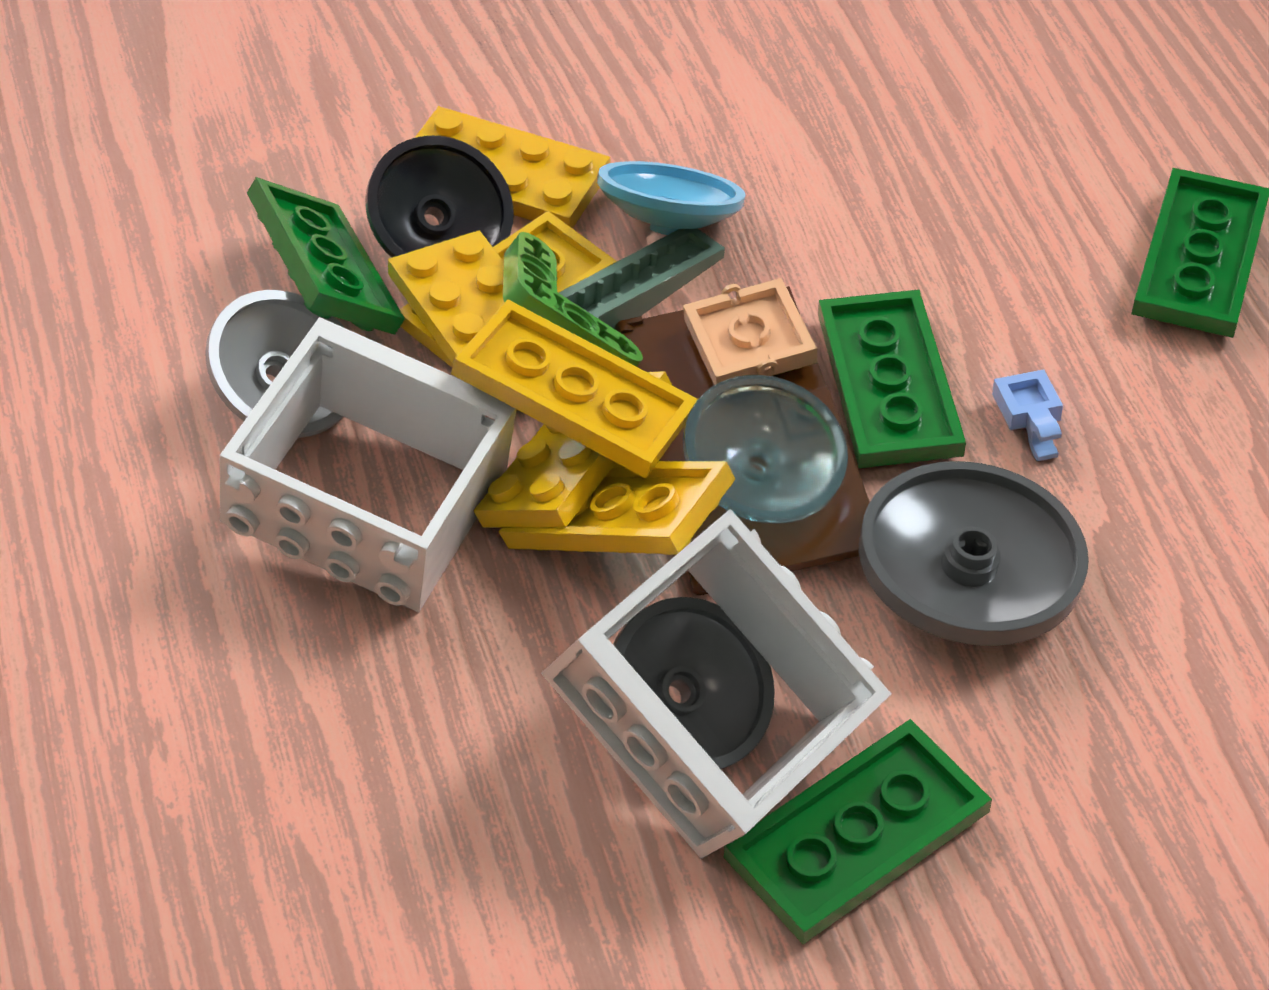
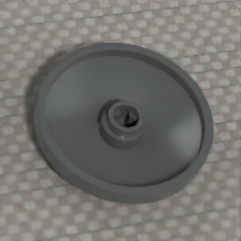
(973, 553)

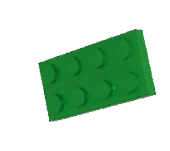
(1201, 252)
(325, 257)
(890, 379)
(856, 830)

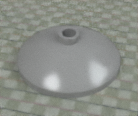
(257, 339)

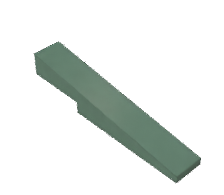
(646, 276)

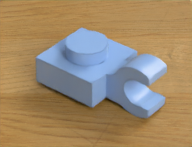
(1031, 403)

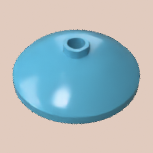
(670, 194)

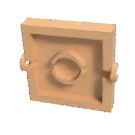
(750, 333)

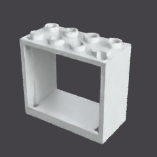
(388, 396)
(652, 742)

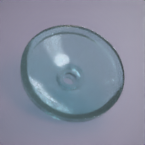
(782, 432)

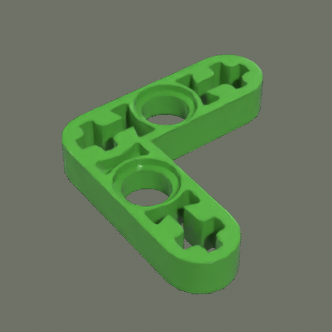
(532, 283)

